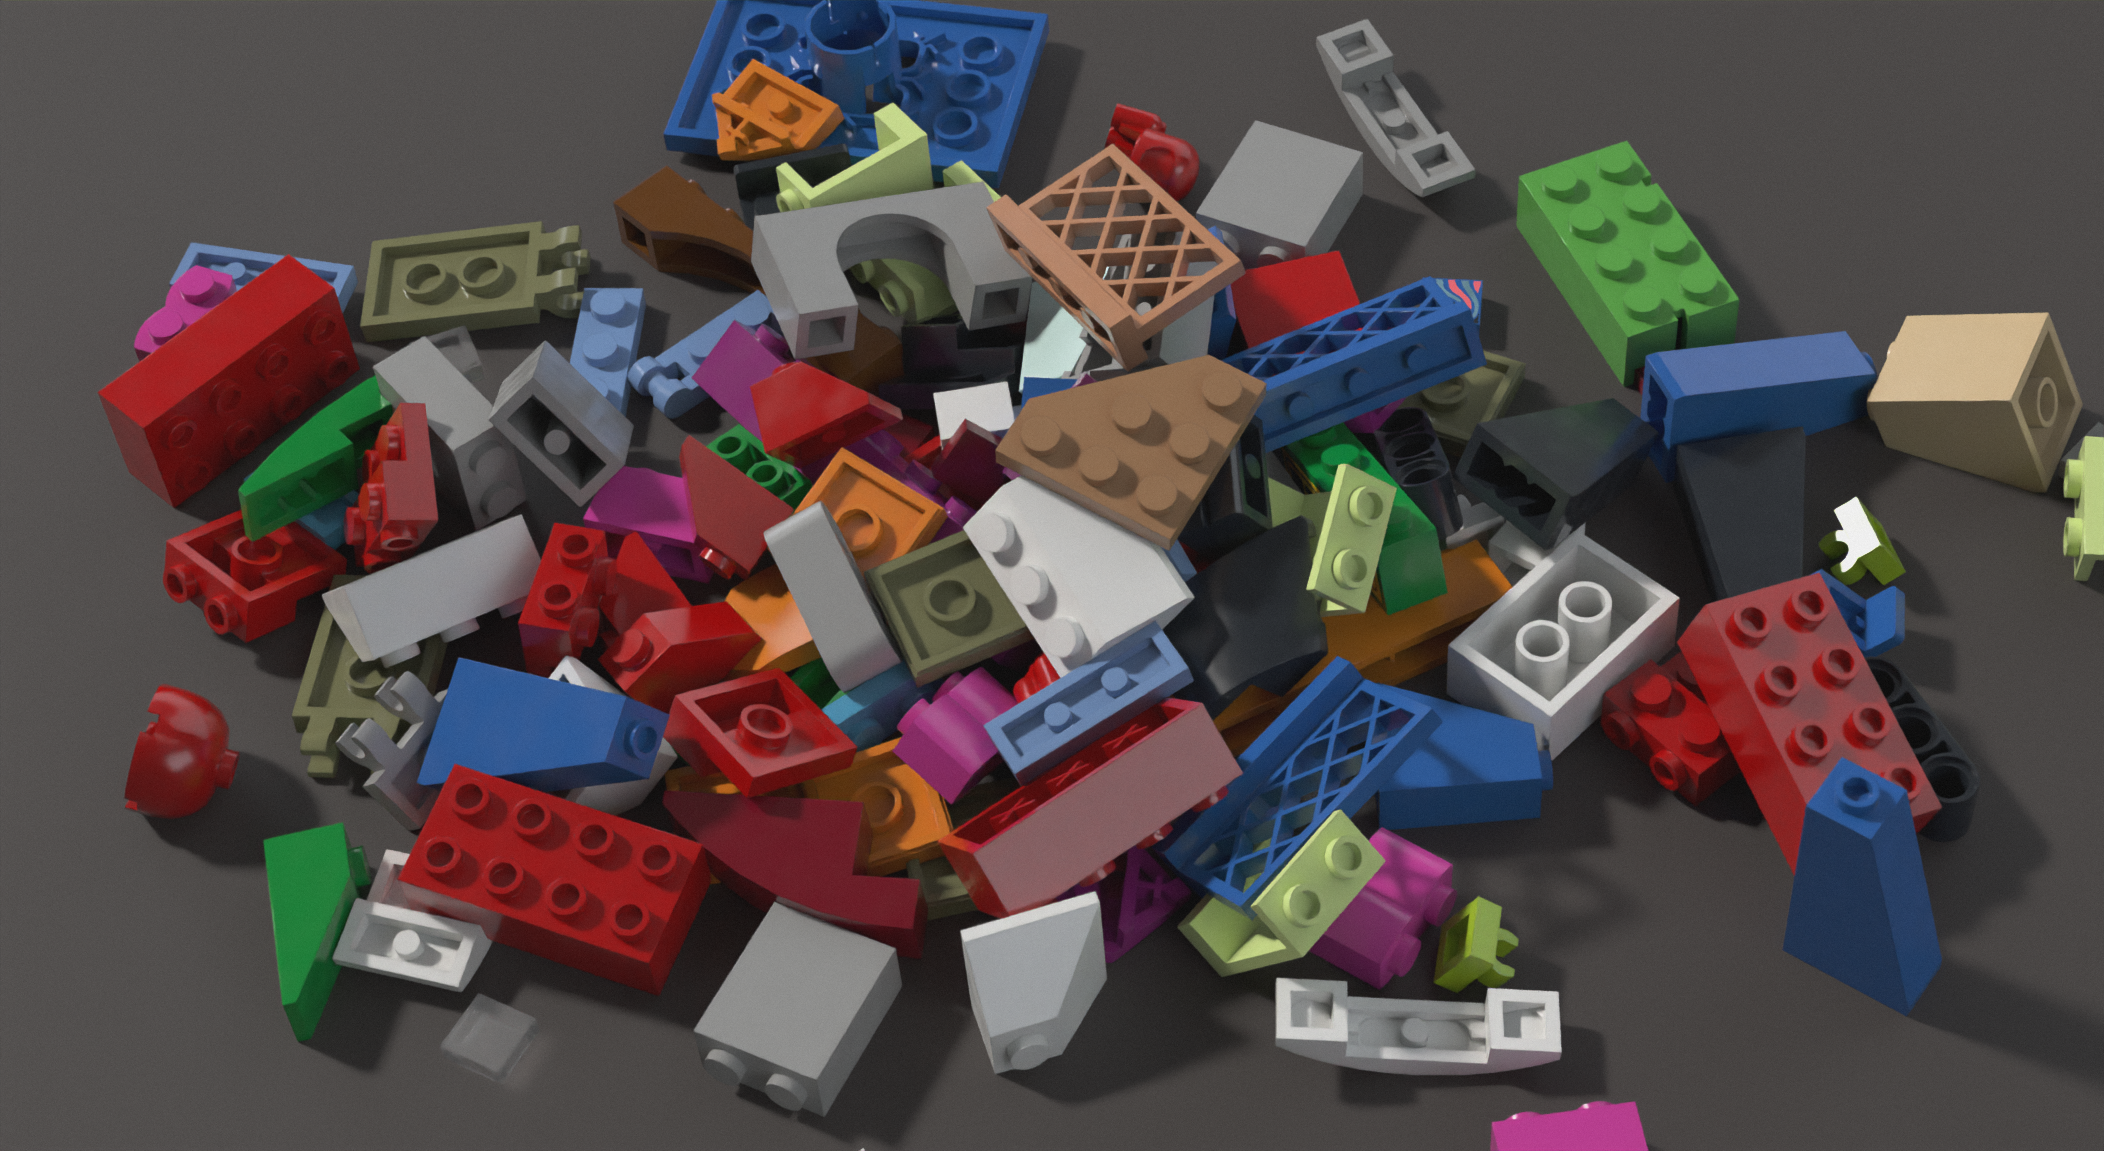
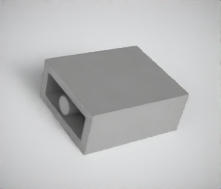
(1283, 196)
(562, 423)
(469, 455)
(798, 1009)

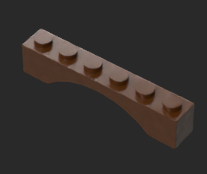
(685, 231)

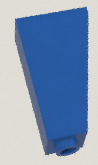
(1752, 390)
(540, 731)
(1863, 890)

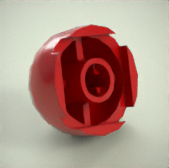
(180, 756)

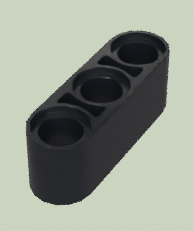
(1419, 466)
(1938, 753)

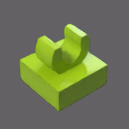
(1866, 546)
(1470, 948)

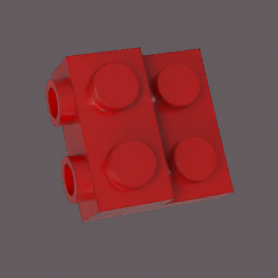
(397, 494)
(247, 583)
(565, 597)
(1669, 728)
(757, 733)

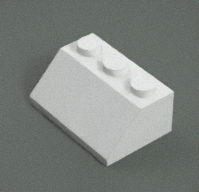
(1073, 572)
(437, 592)

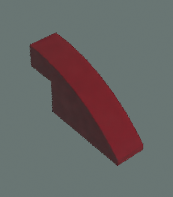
(804, 858)

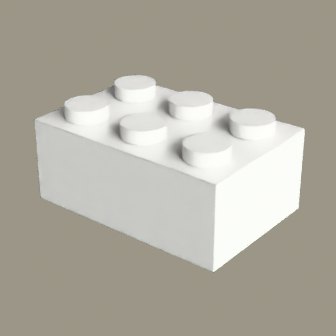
(1562, 641)

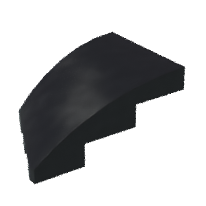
(947, 357)
(1251, 619)

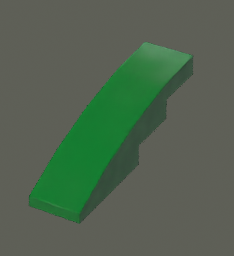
(314, 462)

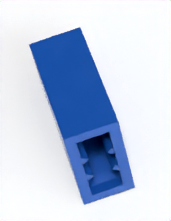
(1466, 771)

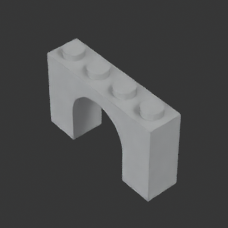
(942, 229)

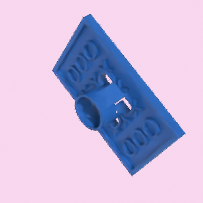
(961, 91)

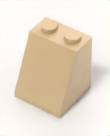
(1979, 395)

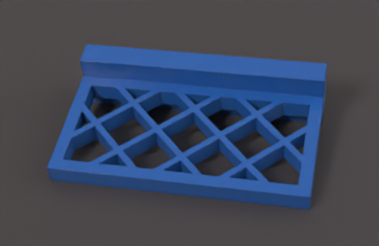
(1369, 364)
(1288, 760)

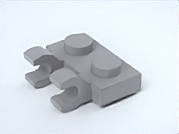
(399, 764)

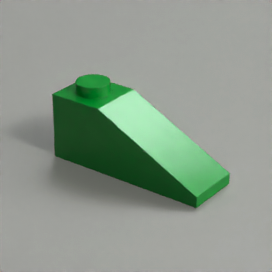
(311, 893)

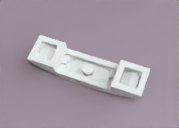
(1417, 1035)

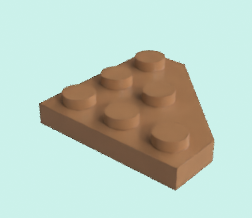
(1136, 442)

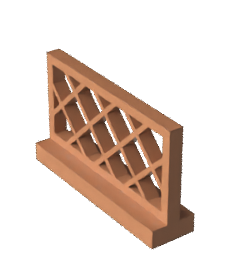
(1102, 305)

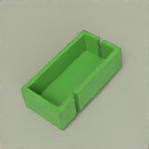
(1624, 258)

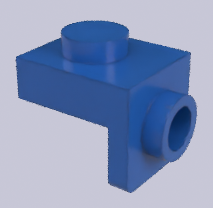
(1874, 622)

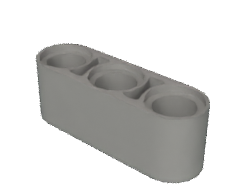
(832, 597)

